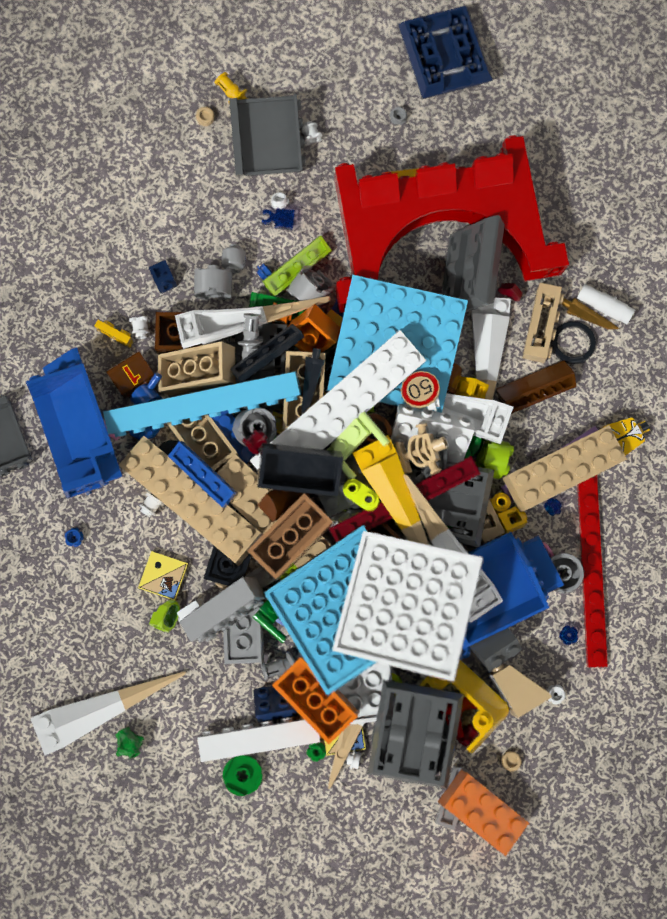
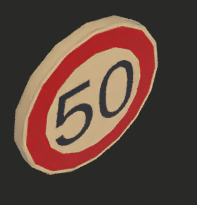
(420, 389)

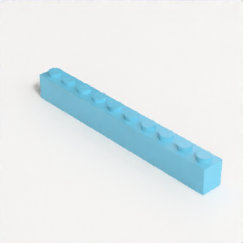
(202, 403)

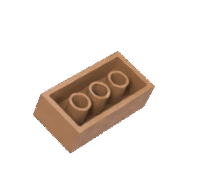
(290, 536)

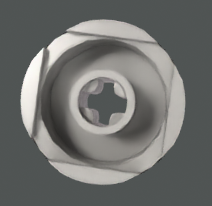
(212, 283)
(310, 285)
(246, 419)
(575, 572)

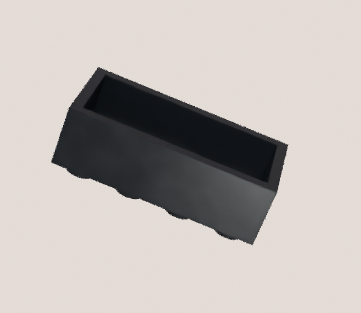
(299, 469)

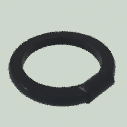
(578, 359)

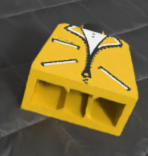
(629, 433)

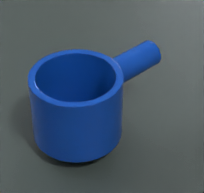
(146, 392)

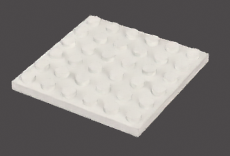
(408, 605)

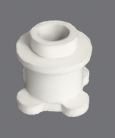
(311, 133)
(140, 327)
(150, 505)

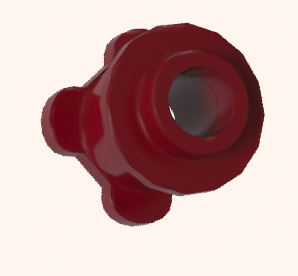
(255, 441)
(470, 735)

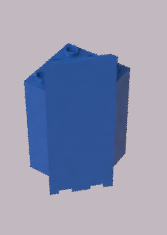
(74, 425)
(522, 578)

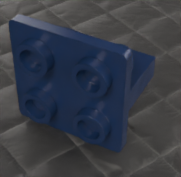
(271, 705)

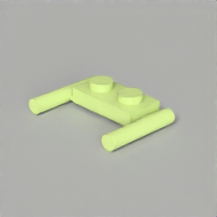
(353, 436)

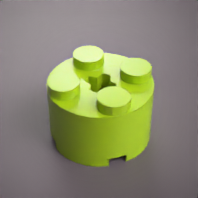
(495, 457)

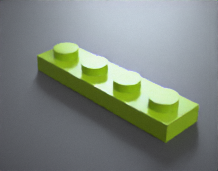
(287, 272)

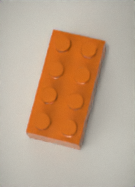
(304, 693)
(483, 812)

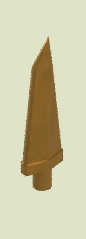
(583, 312)

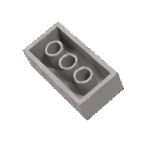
(223, 610)

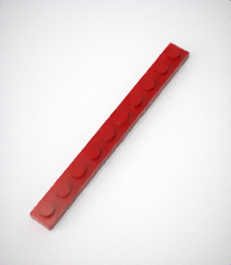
(593, 577)

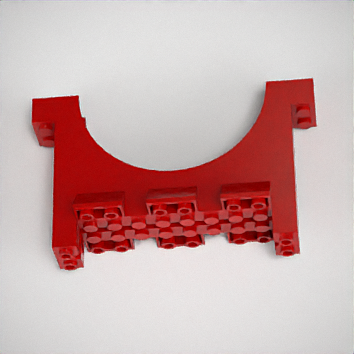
(388, 207)

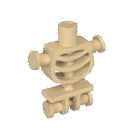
(425, 446)

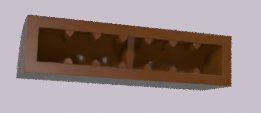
(537, 386)
(277, 502)

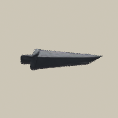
(312, 372)

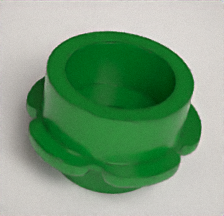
(321, 751)

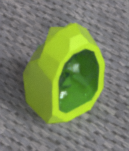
(165, 616)

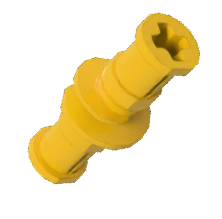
(230, 88)

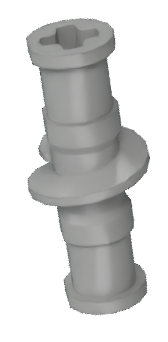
(250, 334)
(278, 666)

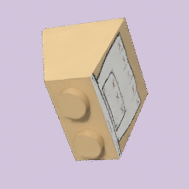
(517, 690)

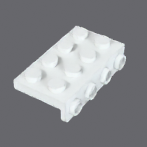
(455, 428)

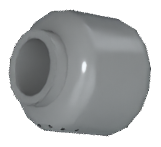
(233, 258)

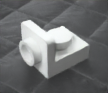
(190, 608)

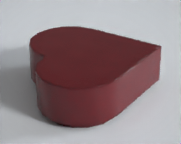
(511, 290)

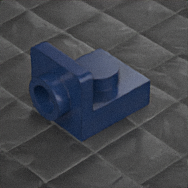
(162, 276)

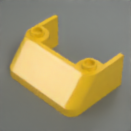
(490, 705)

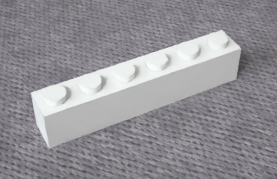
(256, 739)

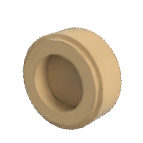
(205, 116)
(511, 761)

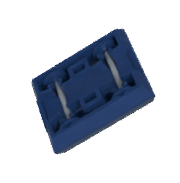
(444, 55)

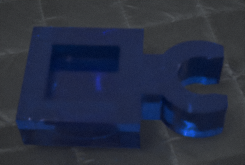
(282, 218)

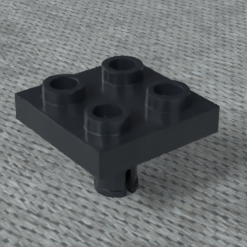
(223, 569)

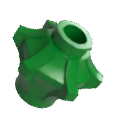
(128, 743)

